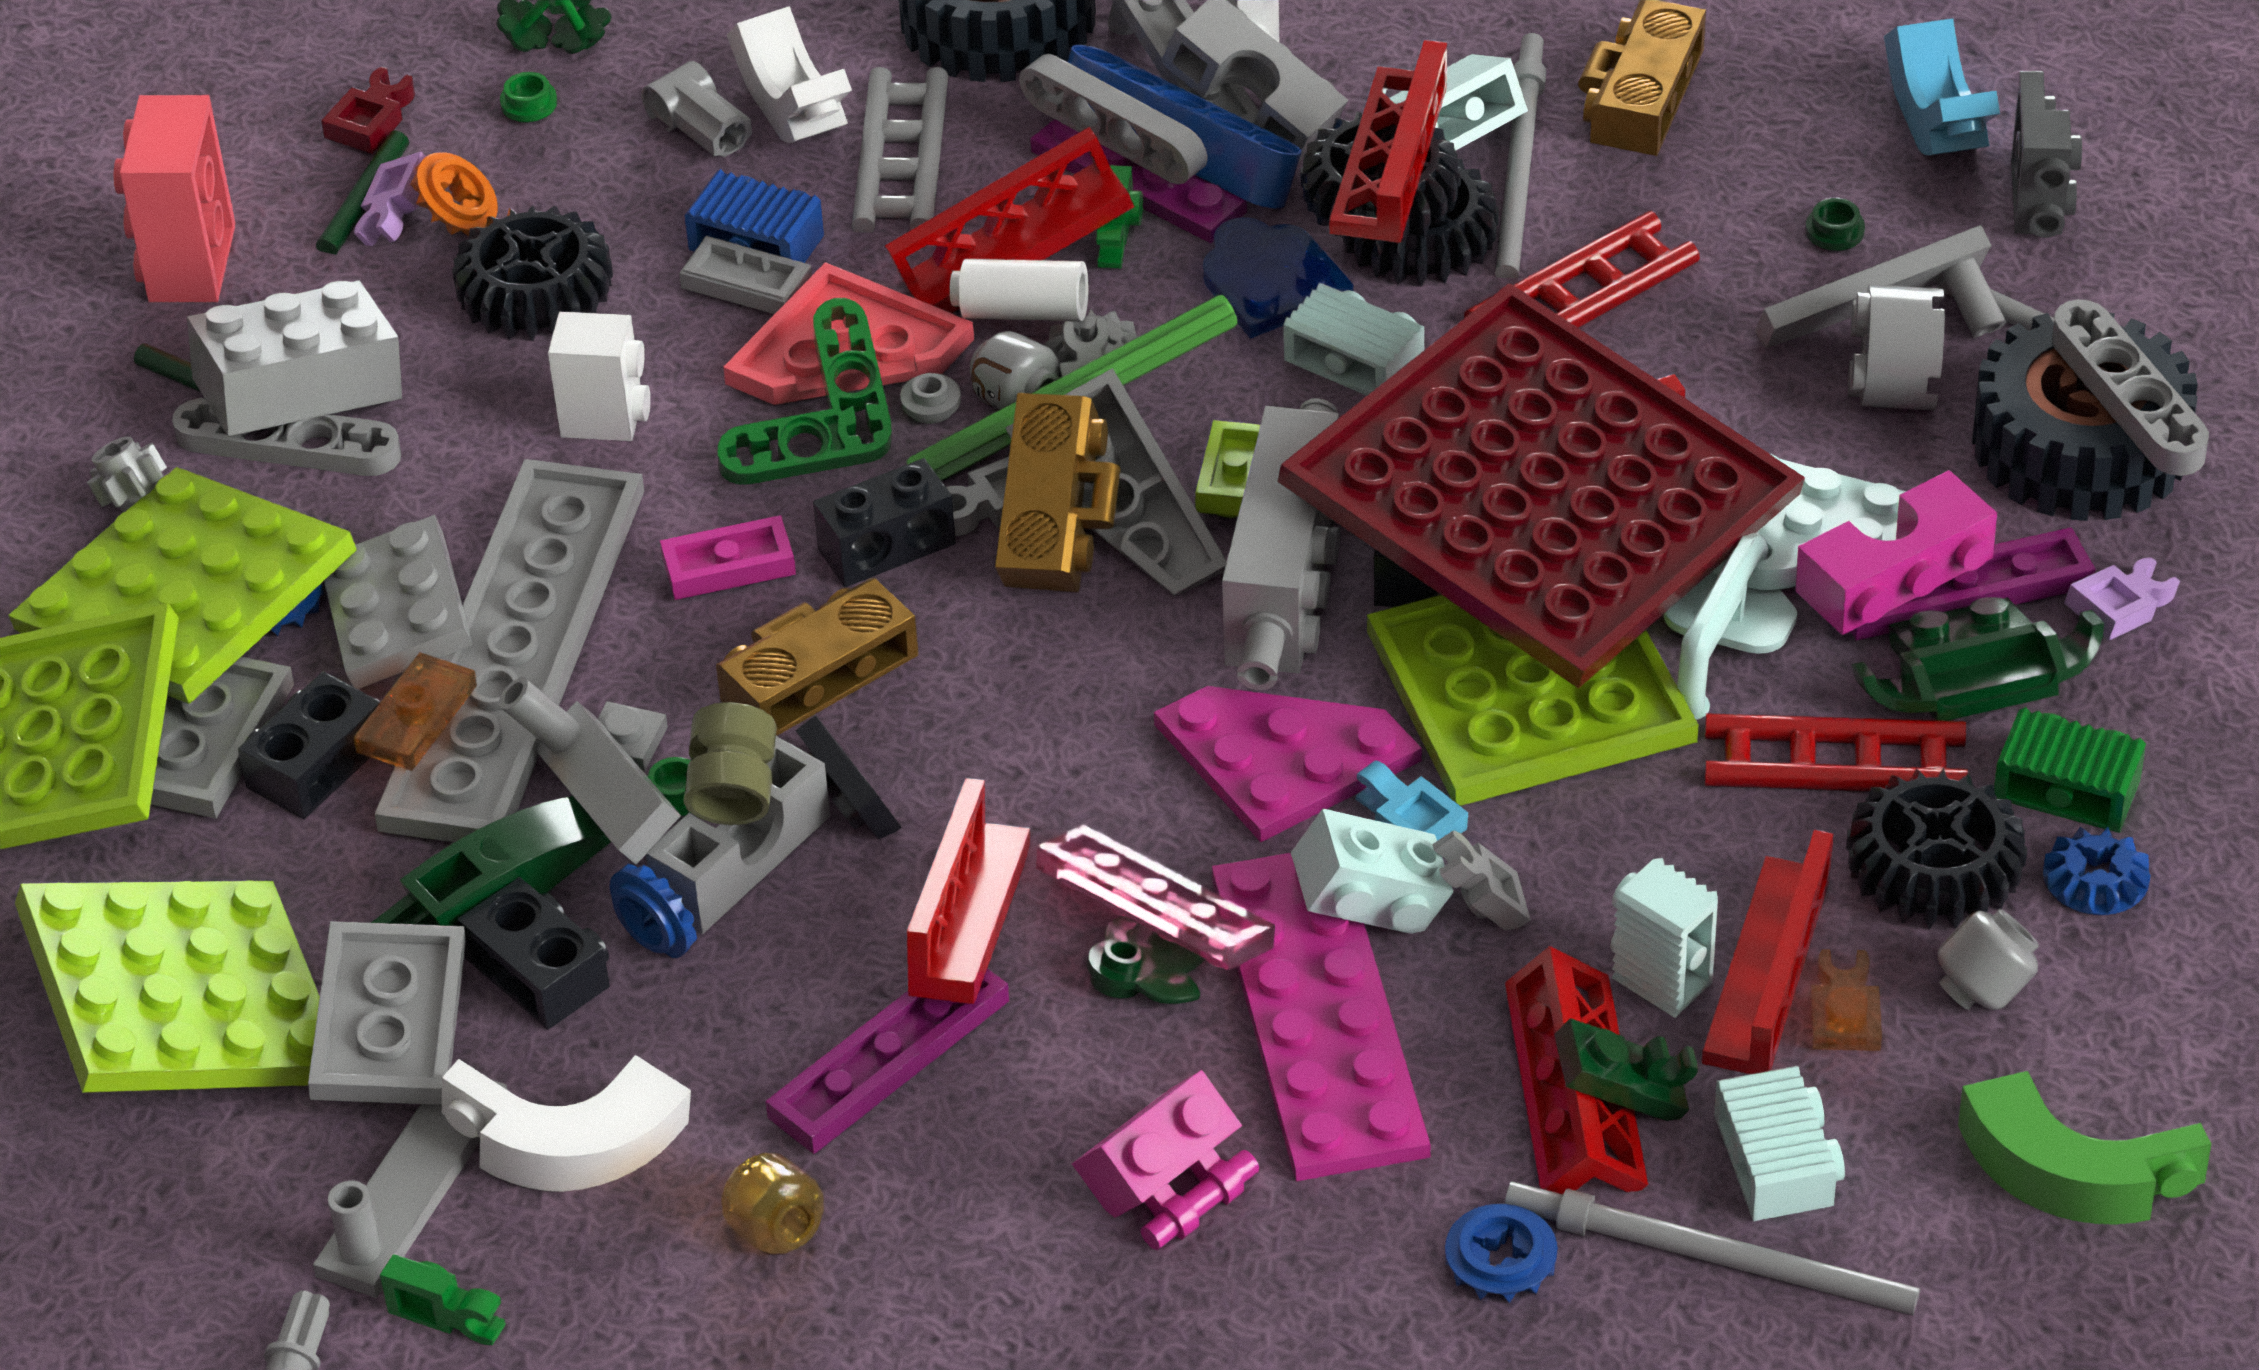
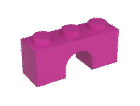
(1860, 578)

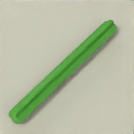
(1127, 361)

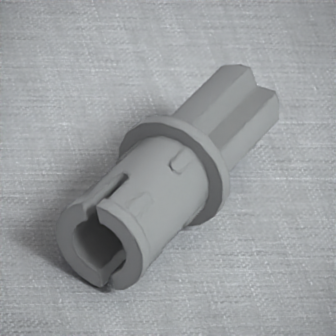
(299, 1334)

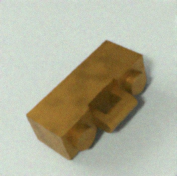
(1650, 75)
(1044, 490)
(821, 655)

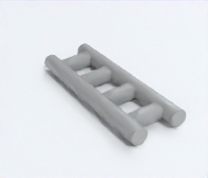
(879, 130)

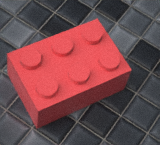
(176, 198)

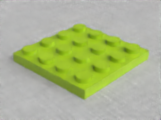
(208, 551)
(1507, 720)
(82, 723)
(173, 983)

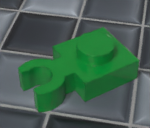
(1114, 234)
(432, 1298)

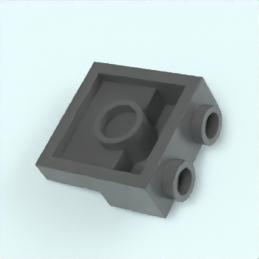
(2042, 160)

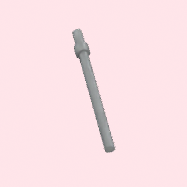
(1531, 78)
(1577, 1213)

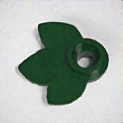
(1142, 962)

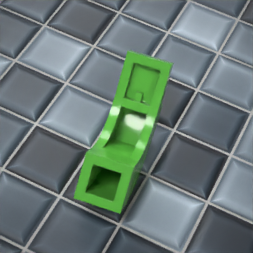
(2069, 1172)

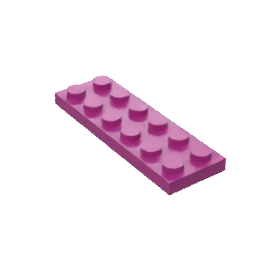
(1323, 1030)

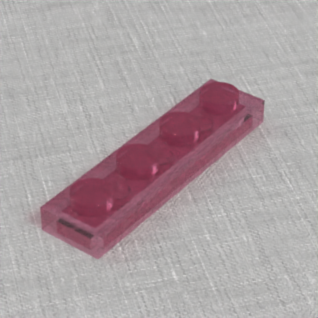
(1155, 897)

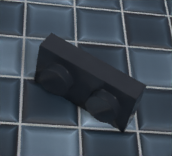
(858, 799)

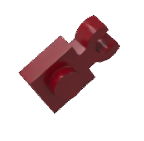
(368, 116)

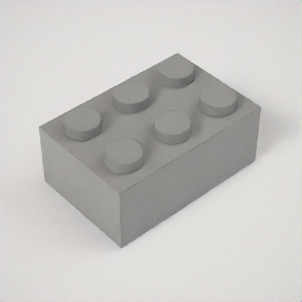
(294, 357)

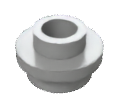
(930, 398)

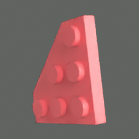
(905, 332)

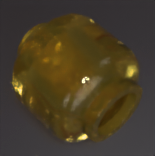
(772, 1203)

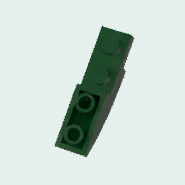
(533, 843)

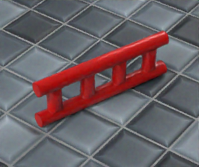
(1594, 262)
(1807, 730)

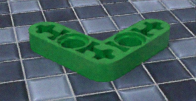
(832, 426)

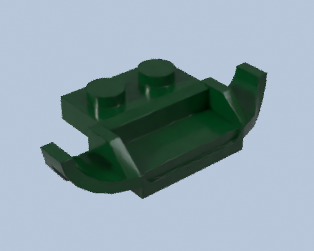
(1979, 659)

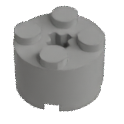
(1898, 346)

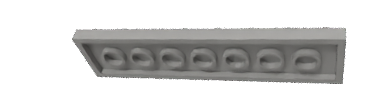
(525, 621)

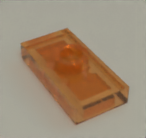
(415, 711)

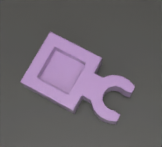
(388, 200)
(2122, 599)

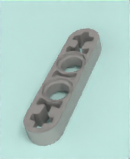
(1161, 142)
(2140, 382)
(286, 441)

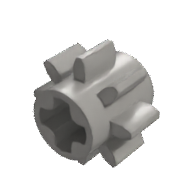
(125, 472)

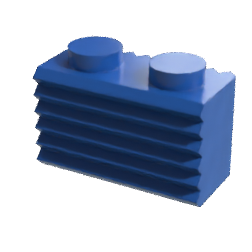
(756, 217)

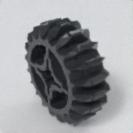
(1327, 160)
(1455, 244)
(530, 270)
(1938, 857)

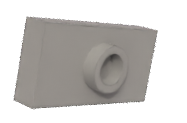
(743, 275)

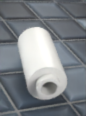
(1020, 289)

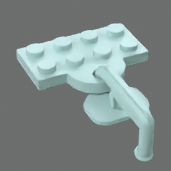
(1742, 597)

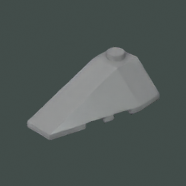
(1153, 513)

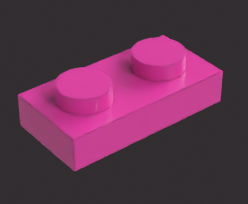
(727, 557)

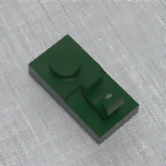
(1625, 1072)

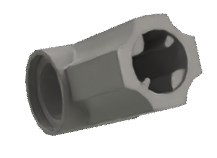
(690, 102)

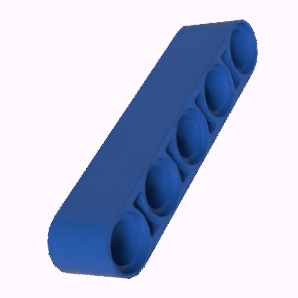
(1239, 153)

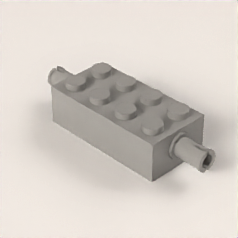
(1277, 556)

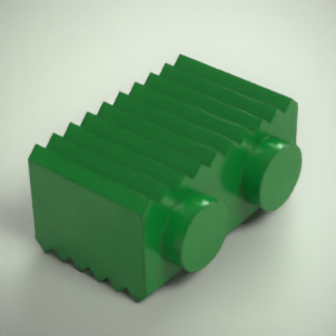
(2069, 769)

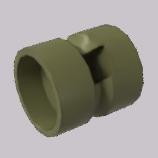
(728, 764)

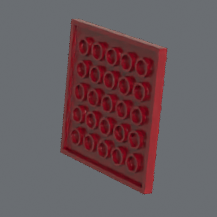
(1541, 483)

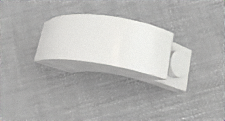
(784, 78)
(571, 1143)

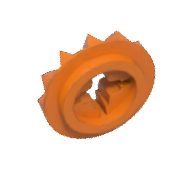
(467, 187)

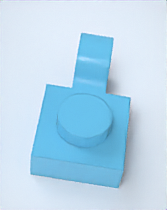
(1412, 806)

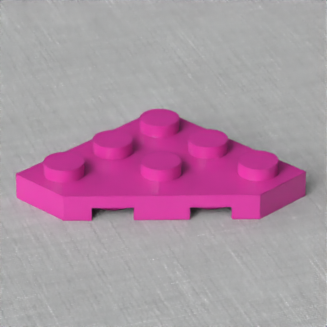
(1280, 754)

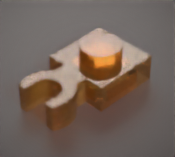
(1843, 1009)

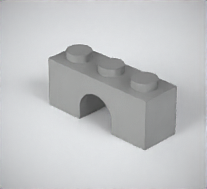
(1226, 47)
(725, 862)

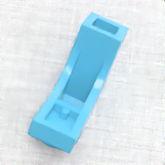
(1934, 91)

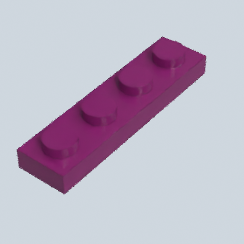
(1192, 206)
(2019, 570)
(876, 1062)

